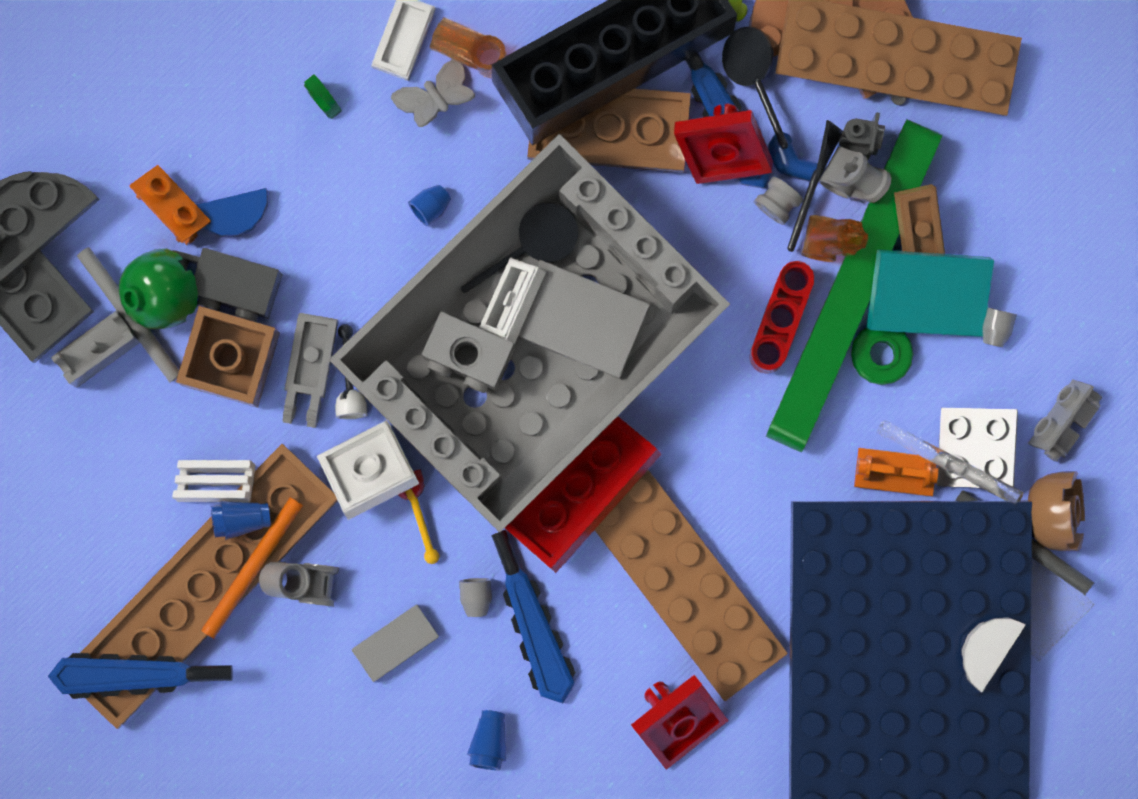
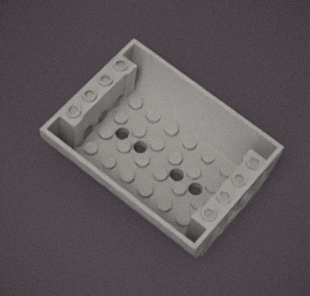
(551, 404)

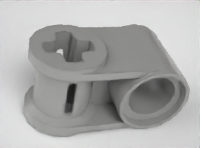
(853, 177)
(304, 582)

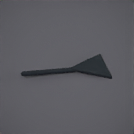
(829, 143)

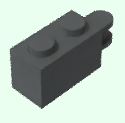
(233, 283)

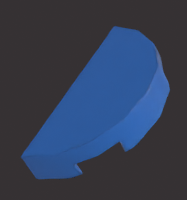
(235, 214)

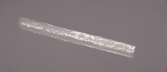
(950, 462)

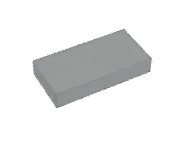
(395, 643)

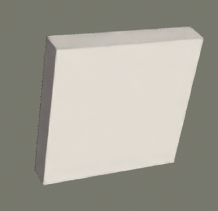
(367, 470)

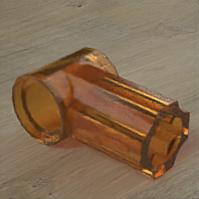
(465, 45)
(832, 238)

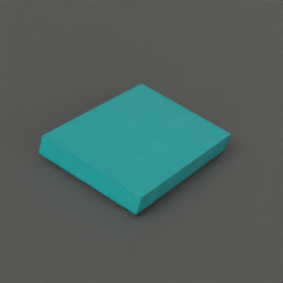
(930, 293)

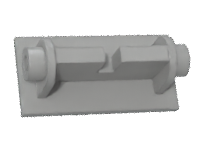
(1074, 403)

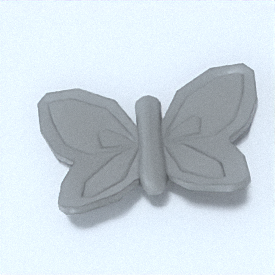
(428, 103)

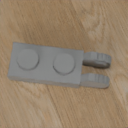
(309, 364)

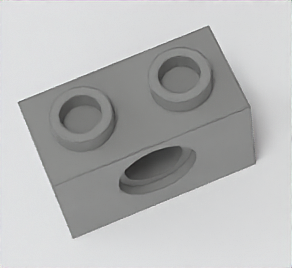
(450, 335)

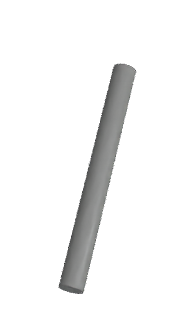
(142, 333)

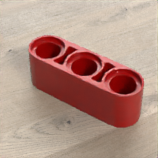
(792, 301)

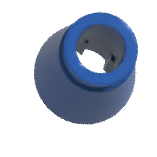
(239, 518)
(488, 742)

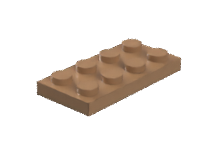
(629, 132)

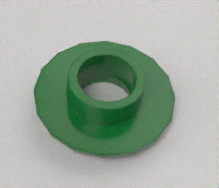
(880, 374)

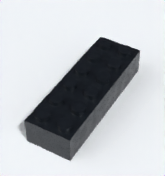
(604, 58)

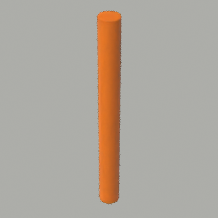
(251, 568)

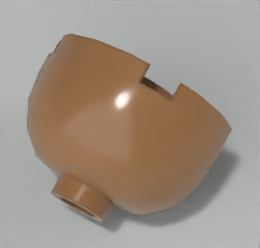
(1058, 511)

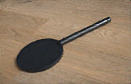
(747, 61)
(545, 233)

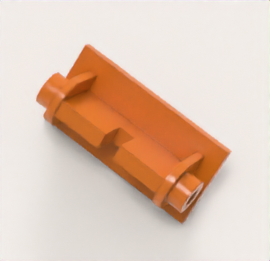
(170, 204)
(895, 472)

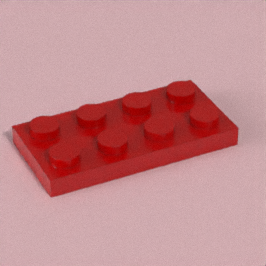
(583, 494)

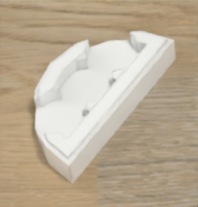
(987, 648)

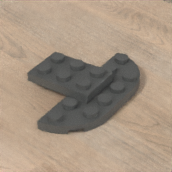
(35, 298)

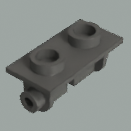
(863, 136)

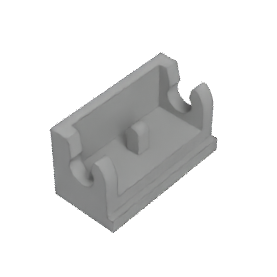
(95, 349)

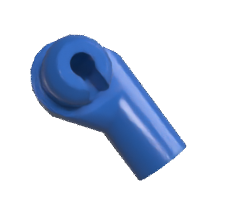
(788, 162)

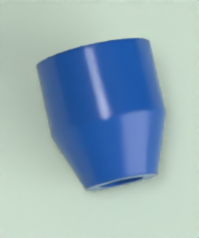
(430, 204)

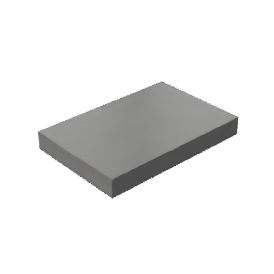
(584, 320)

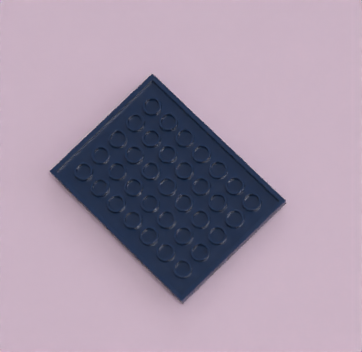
(879, 644)

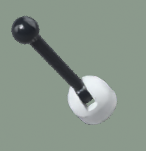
(350, 402)

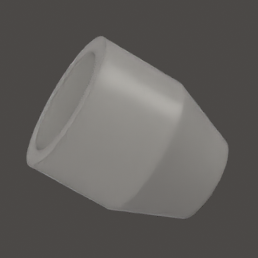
(998, 327)
(475, 596)

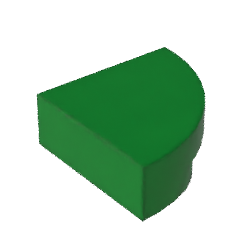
(322, 97)

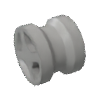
(778, 200)

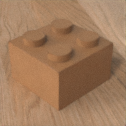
(228, 356)

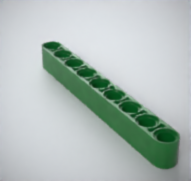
(850, 294)

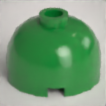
(158, 290)

